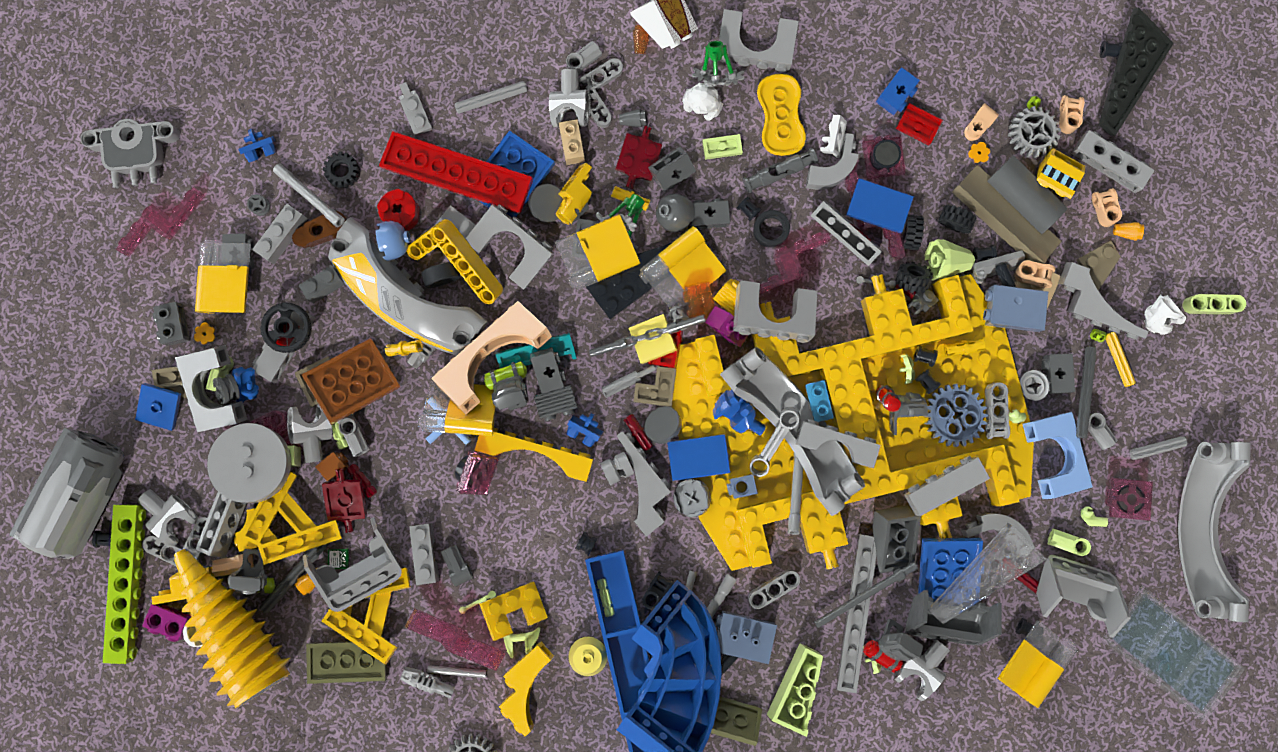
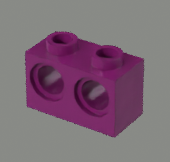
(723, 324)
(168, 618)

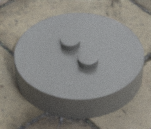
(249, 463)

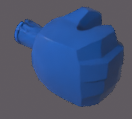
(739, 412)

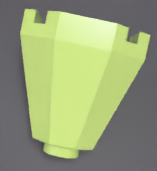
(947, 259)

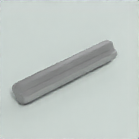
(1157, 448)

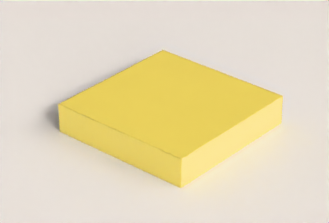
(653, 349)

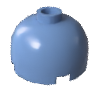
(392, 239)

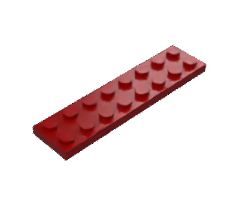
(456, 172)

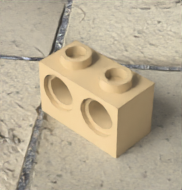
(571, 142)

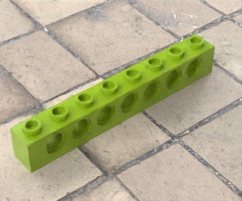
(116, 591)

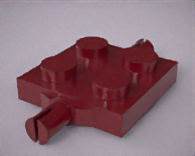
(638, 155)
(344, 500)

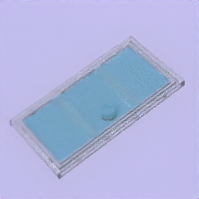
(1175, 655)

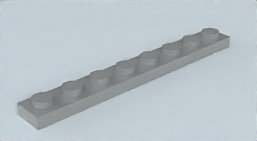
(857, 616)

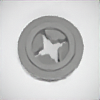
(1031, 392)

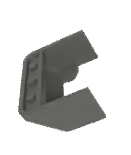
(970, 627)

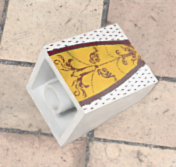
(666, 21)

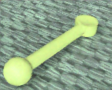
(491, 594)

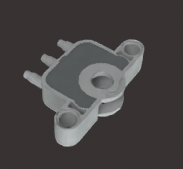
(135, 156)

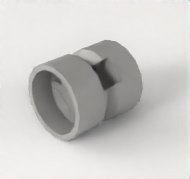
(617, 468)

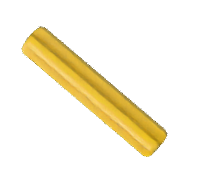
(1120, 359)

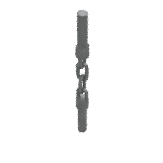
(671, 328)

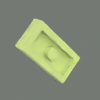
(722, 146)

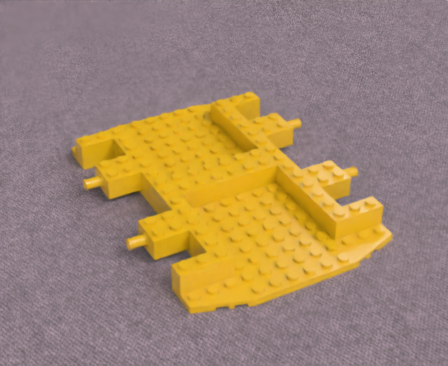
(851, 379)

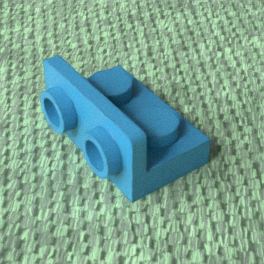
(819, 401)

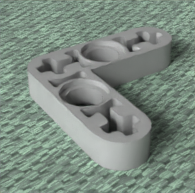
(592, 86)
(188, 545)

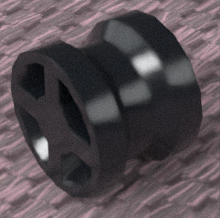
(586, 543)

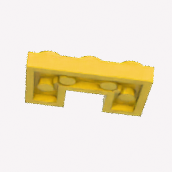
(521, 597)

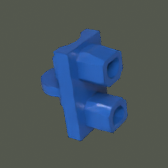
(250, 150)
(246, 383)
(586, 426)

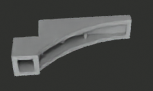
(1091, 305)
(650, 486)

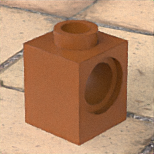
(330, 463)

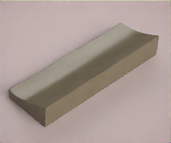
(1004, 218)

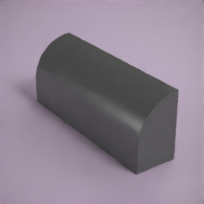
(1026, 195)

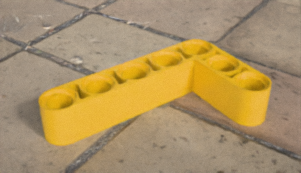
(461, 255)

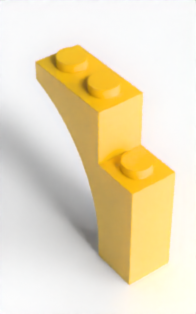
(521, 679)

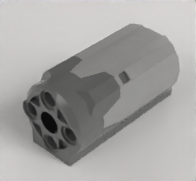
(69, 495)

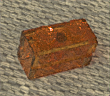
(699, 299)

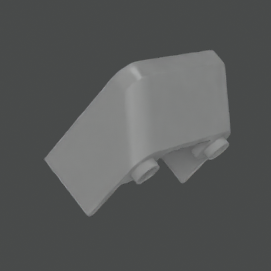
(360, 579)
(1086, 586)

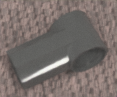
(458, 569)

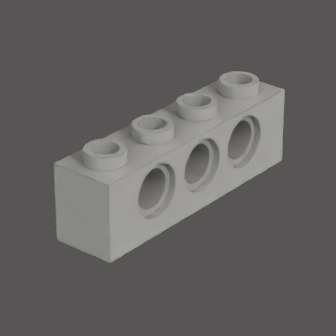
(1102, 162)
(220, 526)

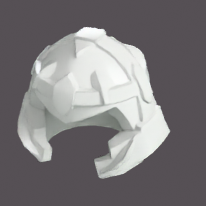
(703, 100)
(1161, 315)

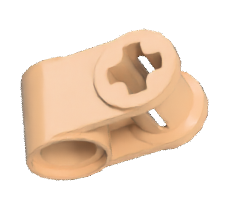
(1071, 110)
(982, 120)
(1107, 203)
(1039, 274)

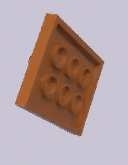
(350, 381)

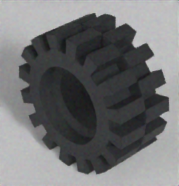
(332, 163)
(957, 219)
(912, 232)
(914, 277)

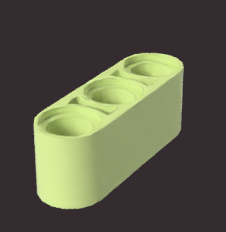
(1223, 304)

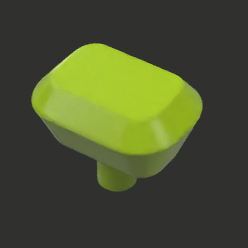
(1034, 101)
(1098, 335)

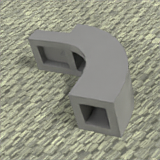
(828, 177)
(993, 521)

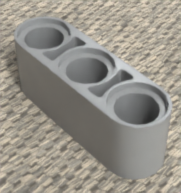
(763, 589)

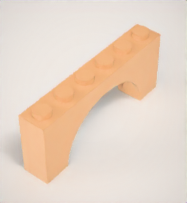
(514, 326)

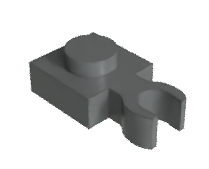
(923, 301)

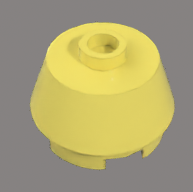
(587, 656)

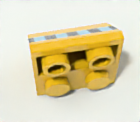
(1060, 173)

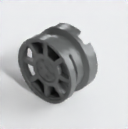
(226, 388)

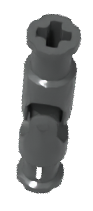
(787, 167)

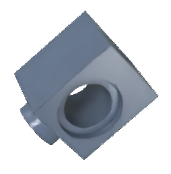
(750, 486)

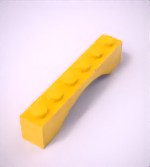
(573, 465)

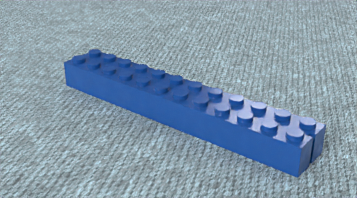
(624, 655)

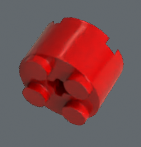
(398, 199)

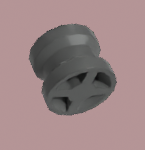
(254, 203)

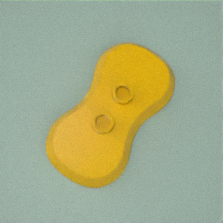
(782, 128)

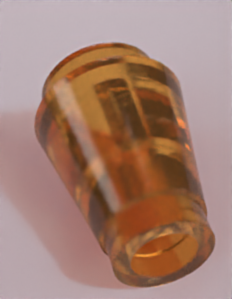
(640, 39)

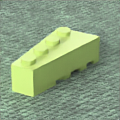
(797, 691)

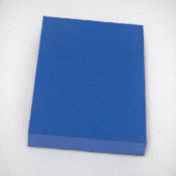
(879, 205)
(698, 457)

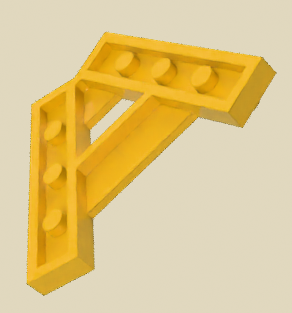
(307, 535)
(369, 635)

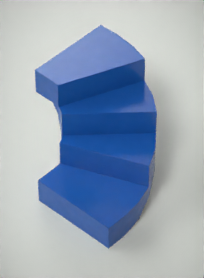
(683, 679)

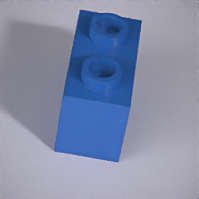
(903, 82)

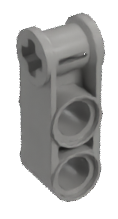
(1002, 420)

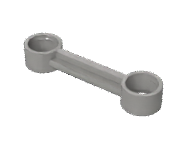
(774, 442)

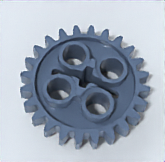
(969, 406)

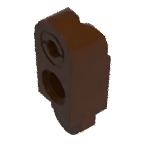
(306, 236)

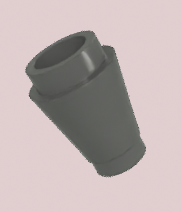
(634, 118)

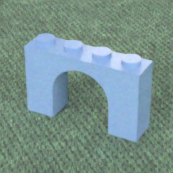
(1074, 474)

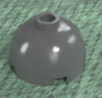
(675, 212)

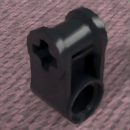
(657, 589)

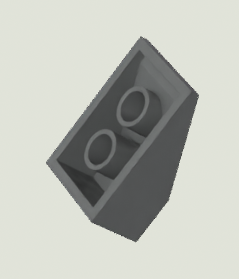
(895, 537)

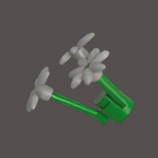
(715, 51)
(633, 206)

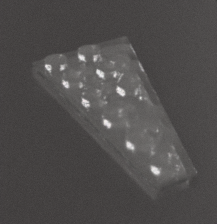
(996, 566)

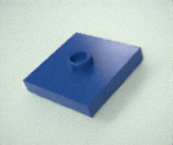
(158, 406)

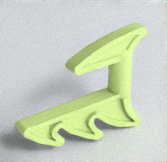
(530, 639)

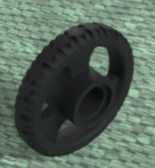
(285, 309)

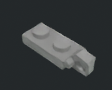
(414, 111)

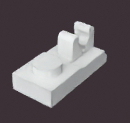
(835, 141)

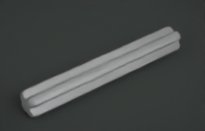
(490, 97)

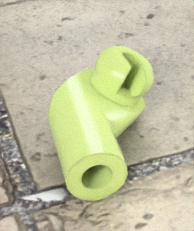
(1016, 416)
(1091, 520)

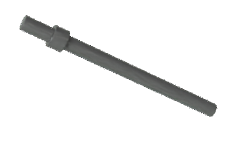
(898, 575)

